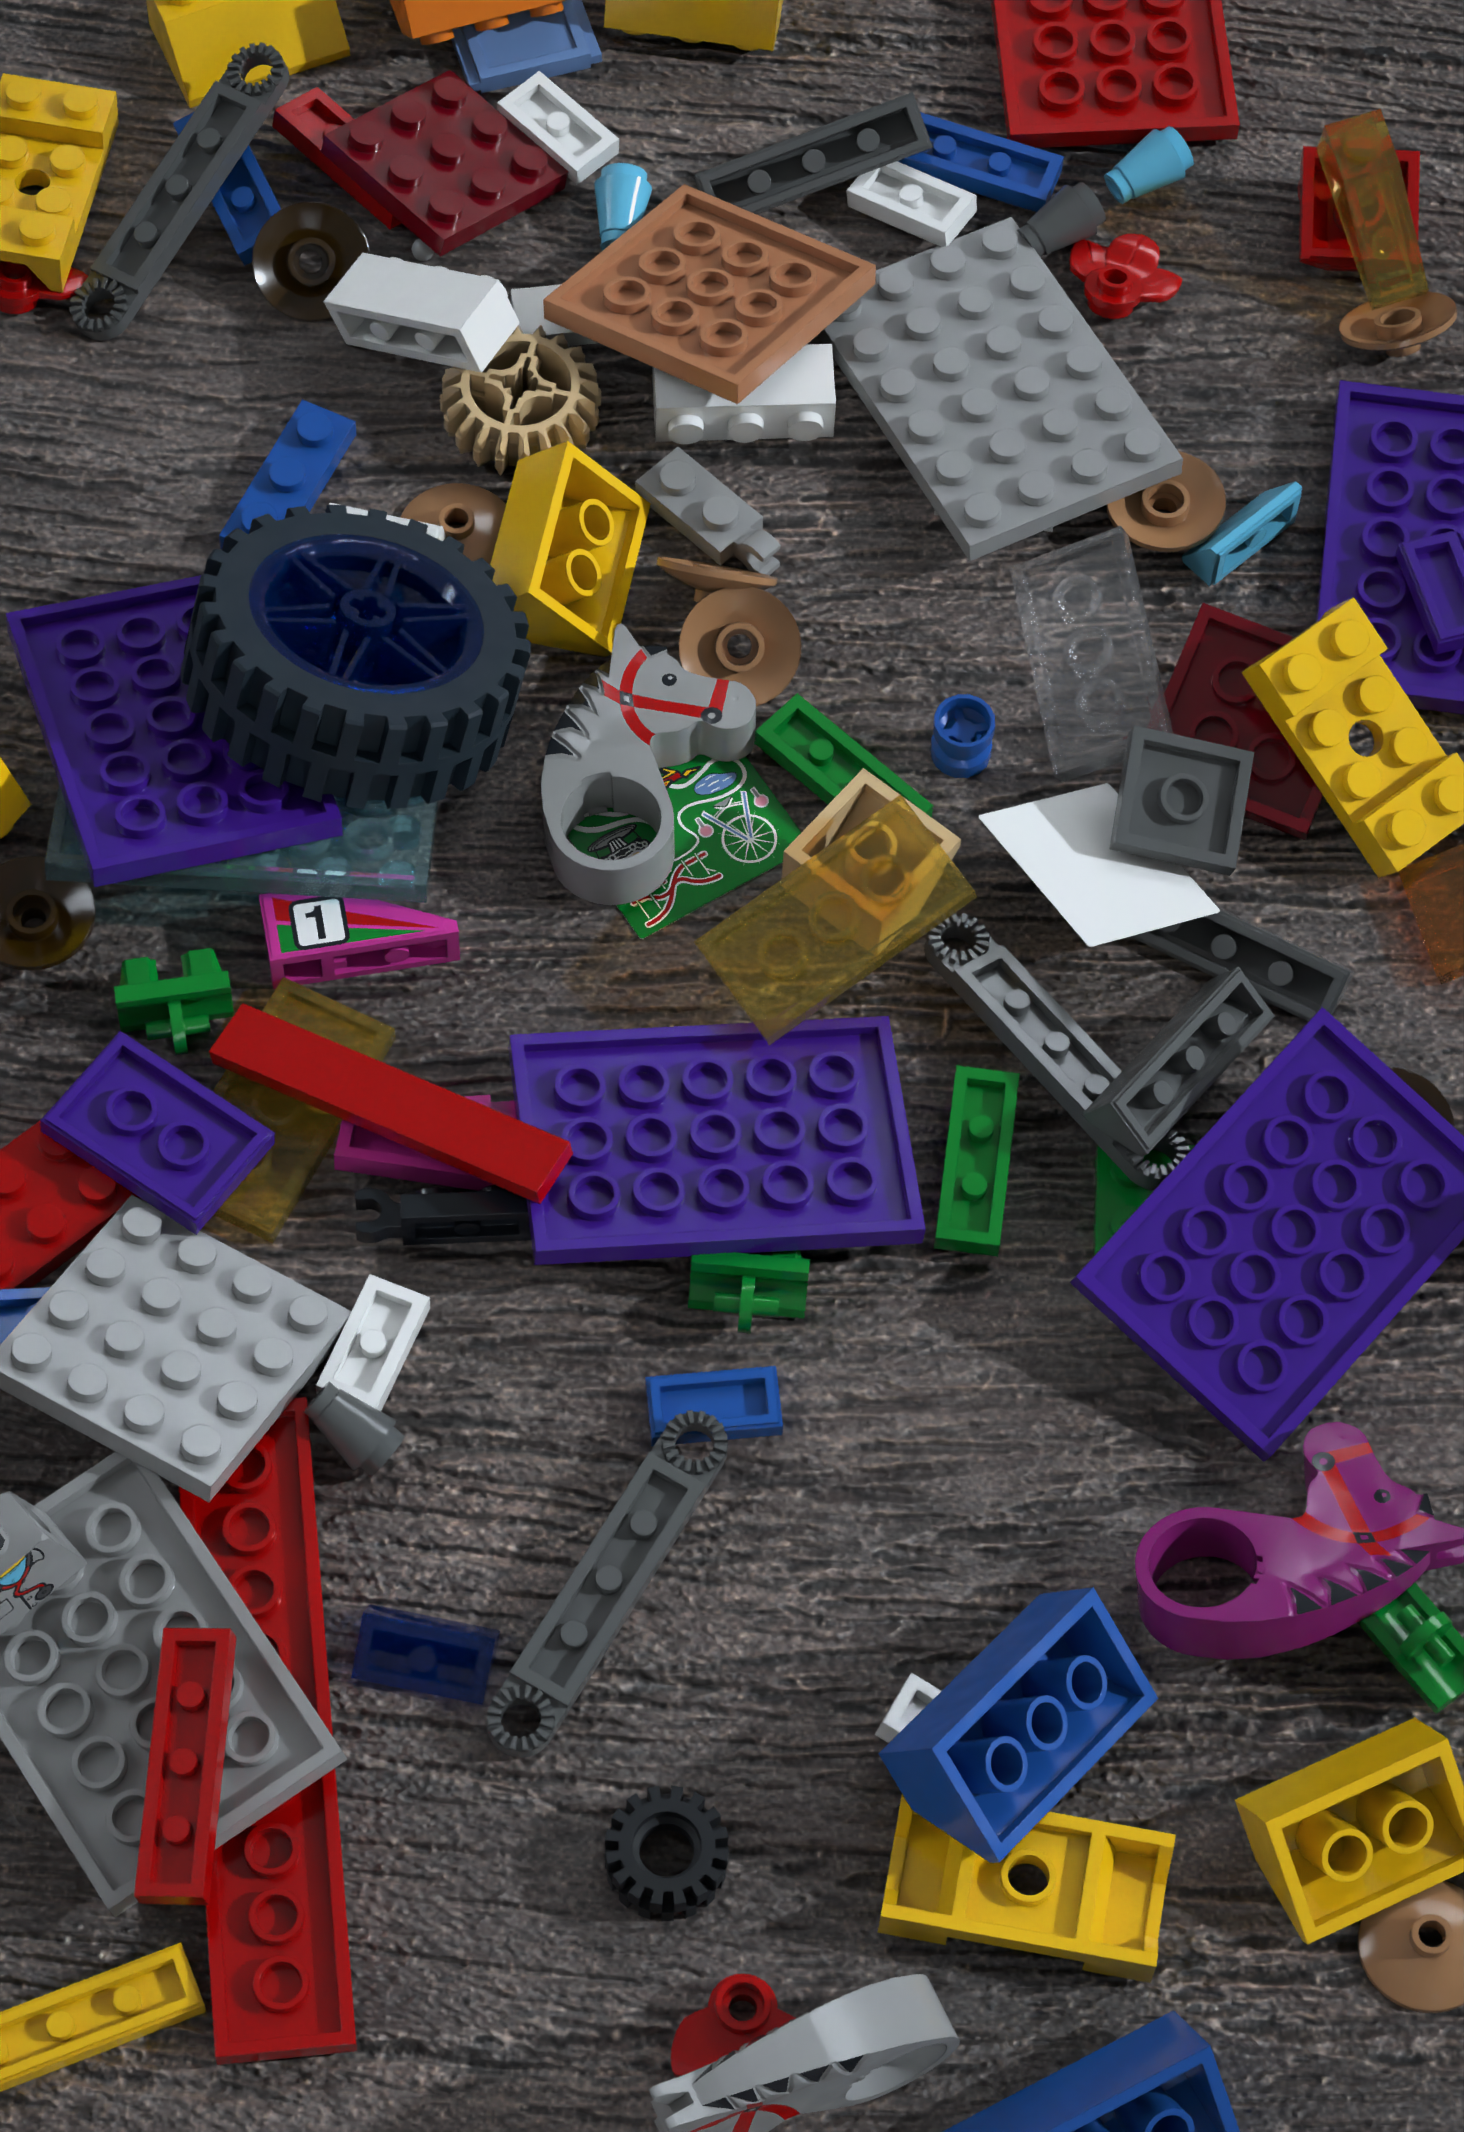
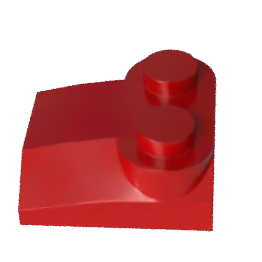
(1321, 231)

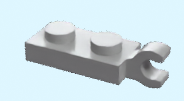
(708, 512)

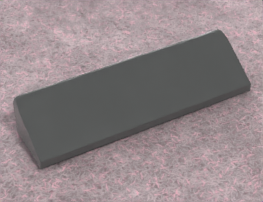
(820, 157)
(1274, 966)
(1180, 1062)

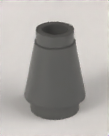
(1064, 219)
(354, 1428)

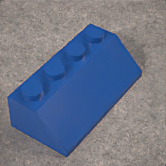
(1021, 1723)
(1140, 2083)

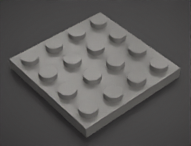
(169, 1347)

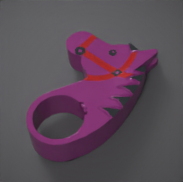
(1311, 1572)

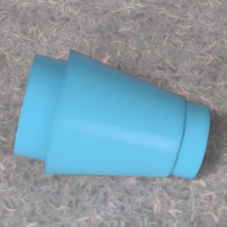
(1150, 165)
(620, 199)

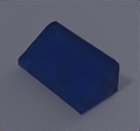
(425, 1654)

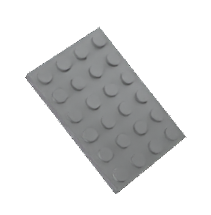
(996, 391)
(87, 1670)

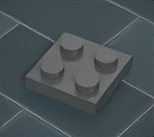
(1181, 800)

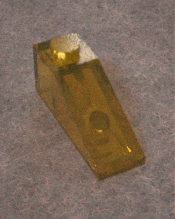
(1373, 207)

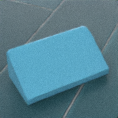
(1245, 533)

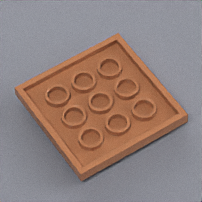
(710, 293)

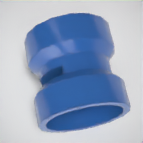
(972, 727)

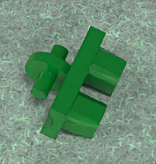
(176, 1004)
(750, 1285)
(1420, 1646)

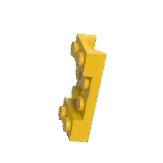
(54, 140)
(1322, 685)
(1097, 1902)

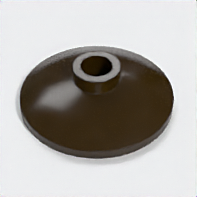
(284, 239)
(63, 905)

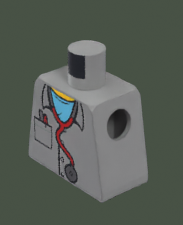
(32, 1558)

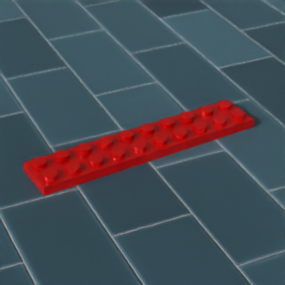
(280, 1883)

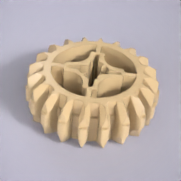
(523, 397)

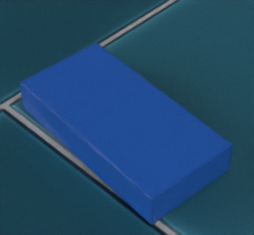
(739, 1398)

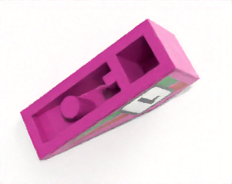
(350, 937)

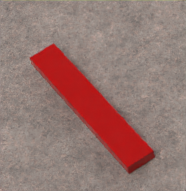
(391, 1103)

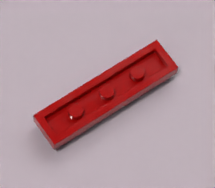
(185, 1766)

